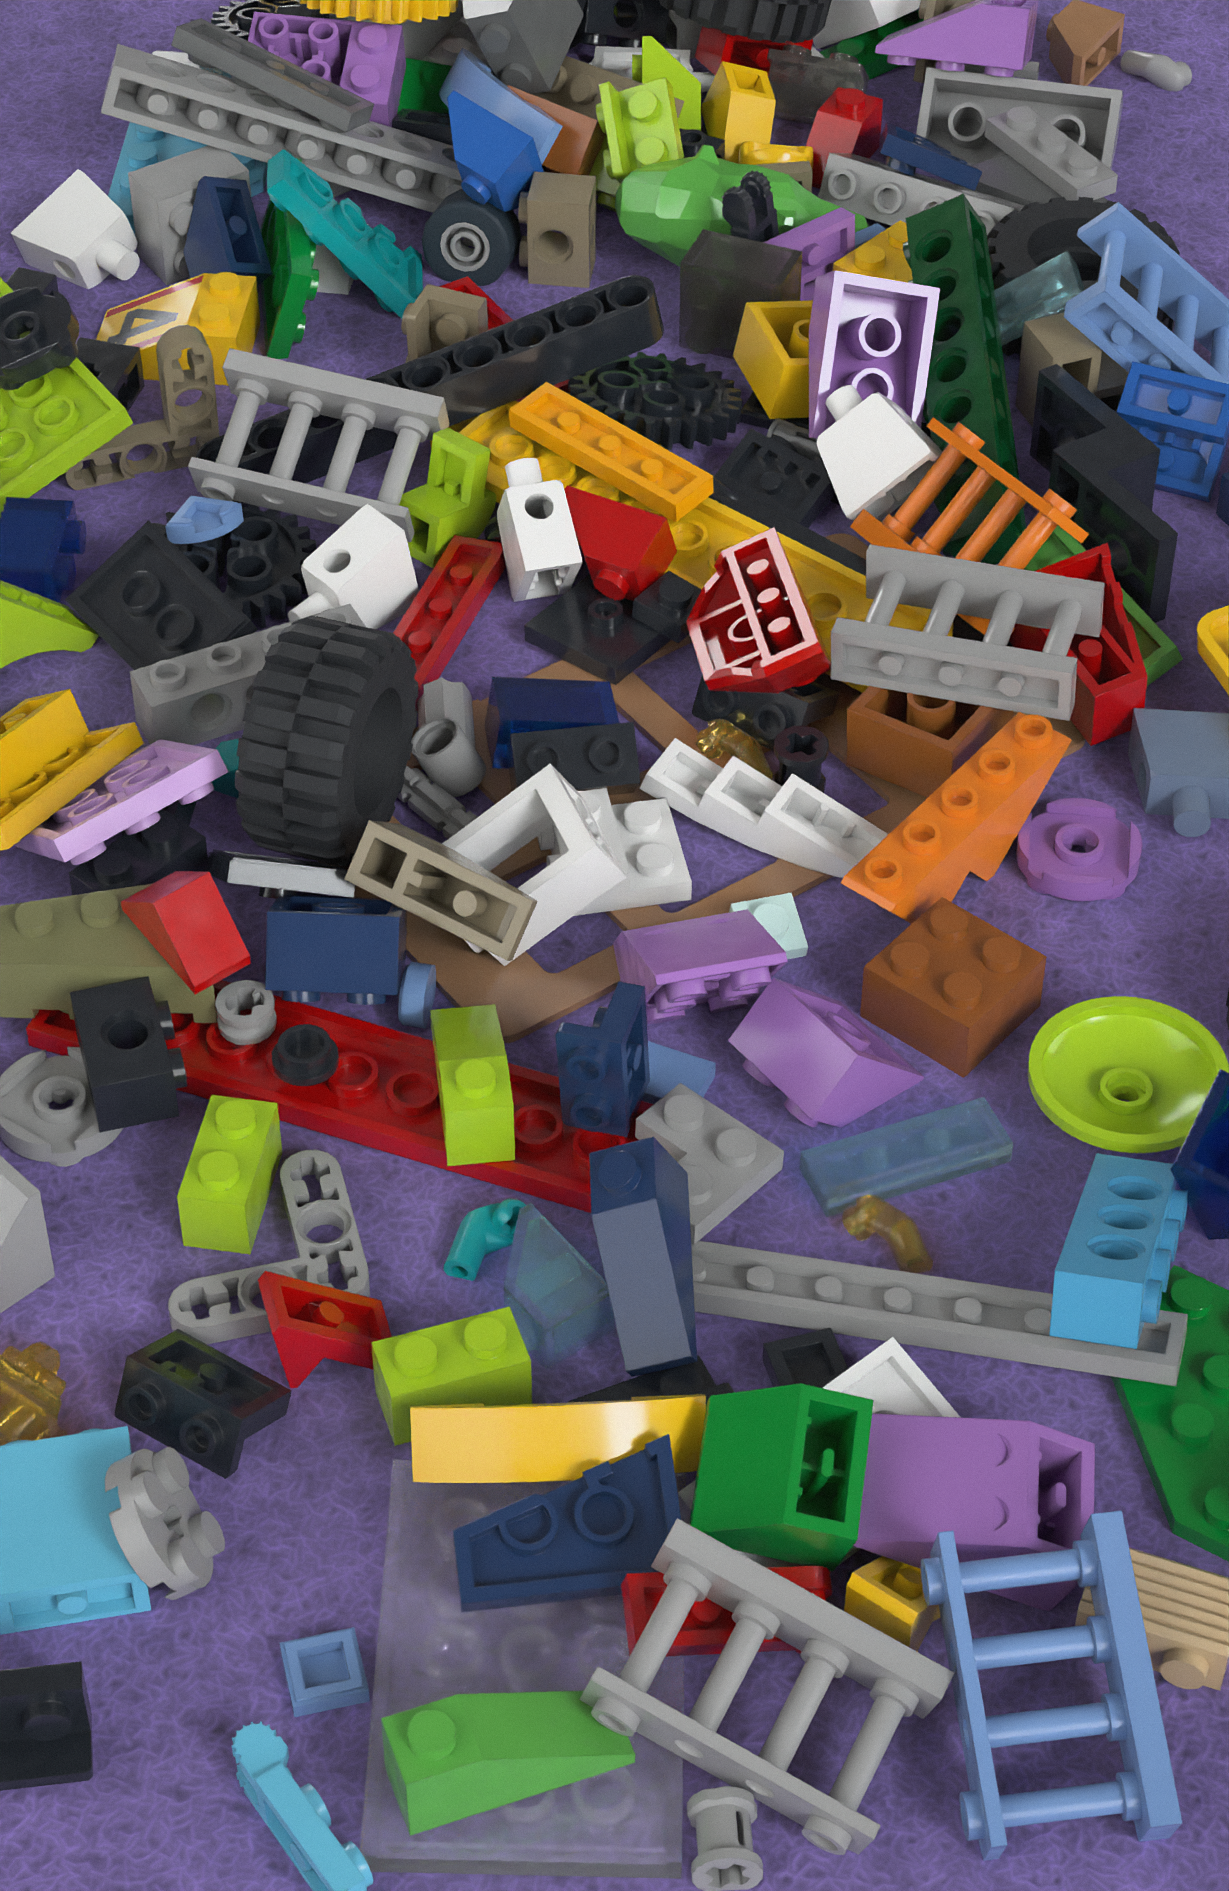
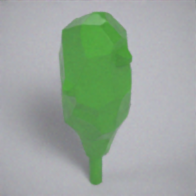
(676, 199)

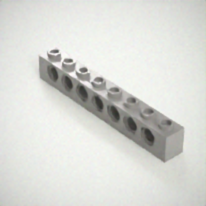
(252, 124)

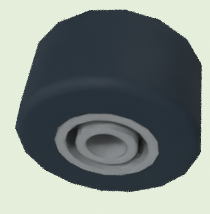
(485, 227)

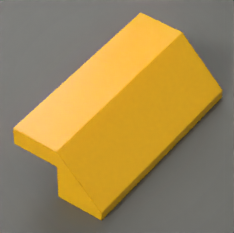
(51, 760)

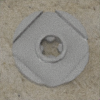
(45, 1133)
(162, 1523)

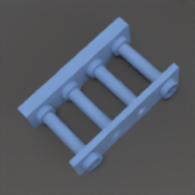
(1130, 328)
(1110, 1637)

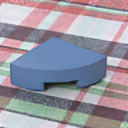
(203, 520)

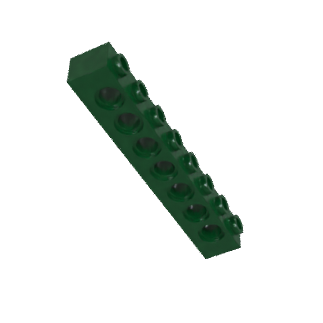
(966, 364)

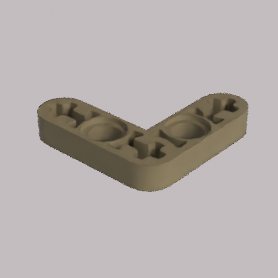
(178, 421)

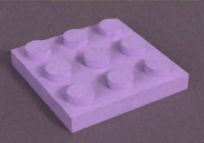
(126, 800)

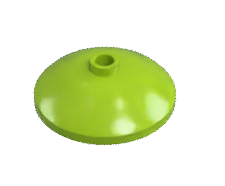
(1127, 1052)

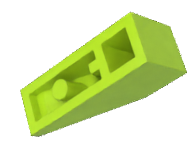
(473, 1085)

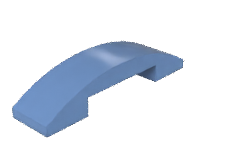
(474, 81)

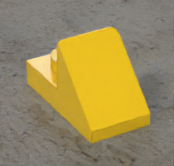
(891, 1600)

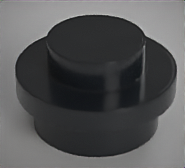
(305, 1055)

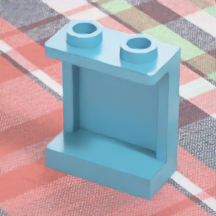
(58, 1535)

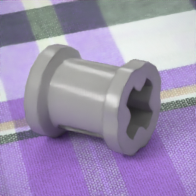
(724, 1839)

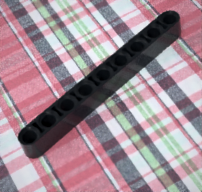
(484, 370)

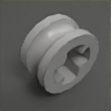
(248, 1028)

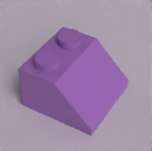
(819, 1056)

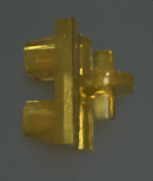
(30, 1393)

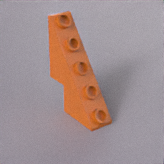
(963, 822)

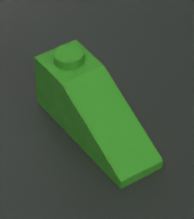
(492, 1751)

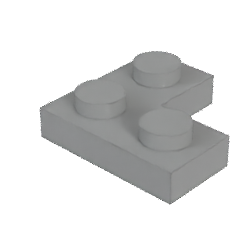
(718, 1152)

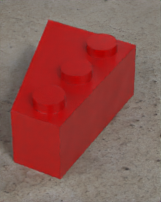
(1110, 666)

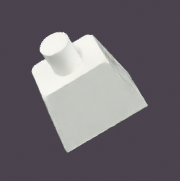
(79, 235)
(873, 453)
(536, 533)
(361, 566)

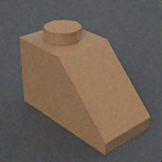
(1084, 41)

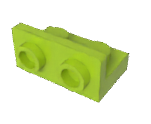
(638, 126)

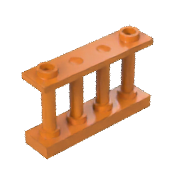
(963, 444)

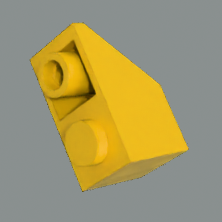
(739, 107)

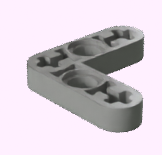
(309, 1266)

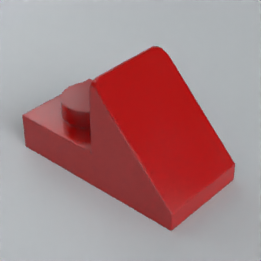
(320, 1323)

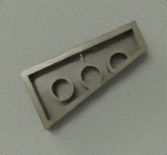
(82, 945)

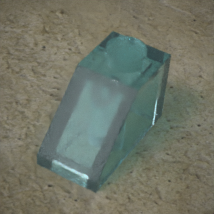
(553, 1292)

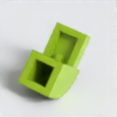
(453, 497)

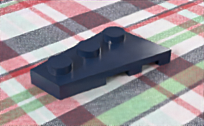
(910, 151)
(573, 1538)

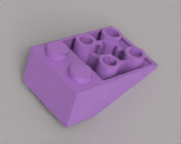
(976, 33)
(348, 53)
(698, 962)
(988, 1480)

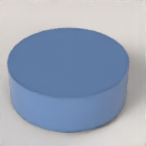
(417, 994)

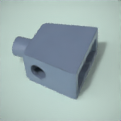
(1181, 766)

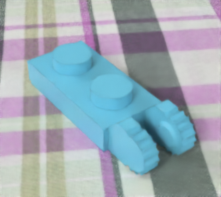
(296, 1813)

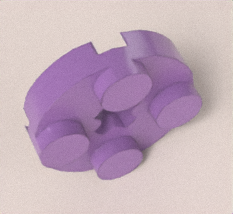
(1099, 873)

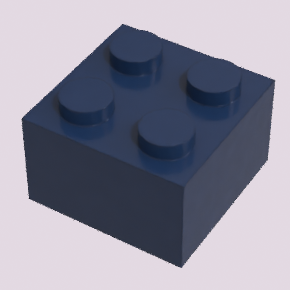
(335, 948)

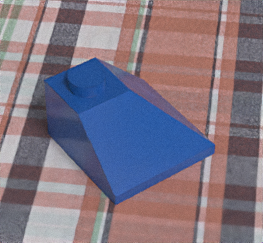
(491, 154)

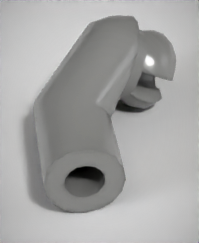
(1157, 69)

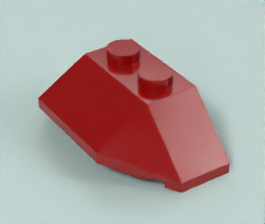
(755, 622)

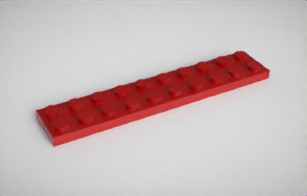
(377, 1096)

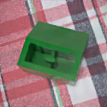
(783, 1472)

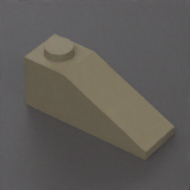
(441, 887)

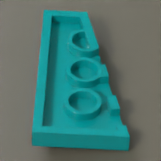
(361, 250)

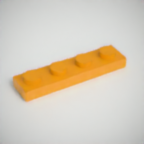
(611, 451)

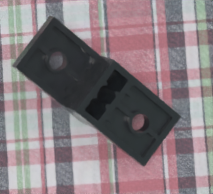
(1110, 479)

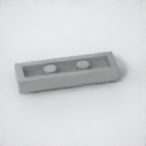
(1050, 154)

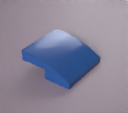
(1184, 420)

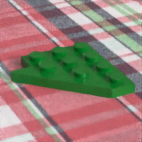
(1187, 1425)

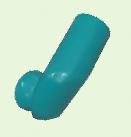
(482, 1233)

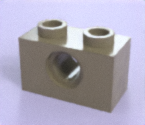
(562, 205)

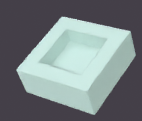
(781, 921)

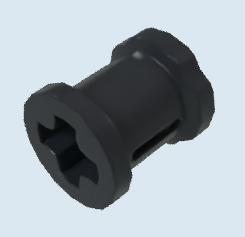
(801, 752)

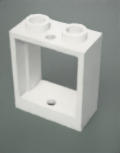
(566, 883)

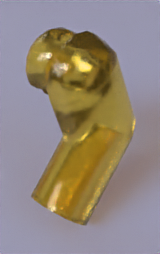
(725, 736)
(896, 1227)

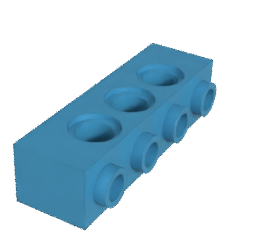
(1118, 1252)

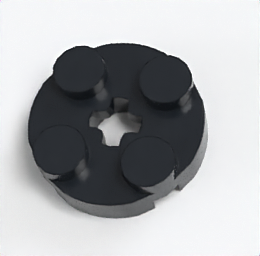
(50, 340)

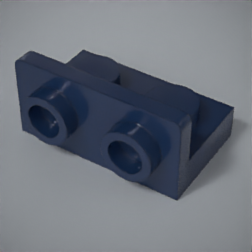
(605, 1065)

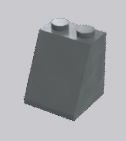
(524, 38)

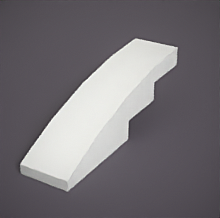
(742, 803)

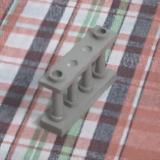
(307, 394)
(961, 668)
(831, 1647)

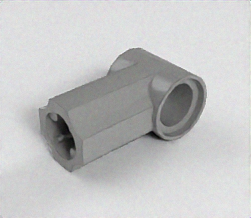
(447, 737)

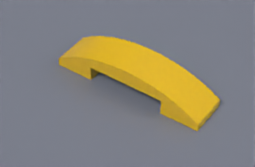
(549, 1438)

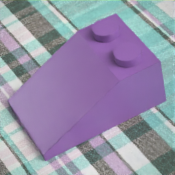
(871, 338)

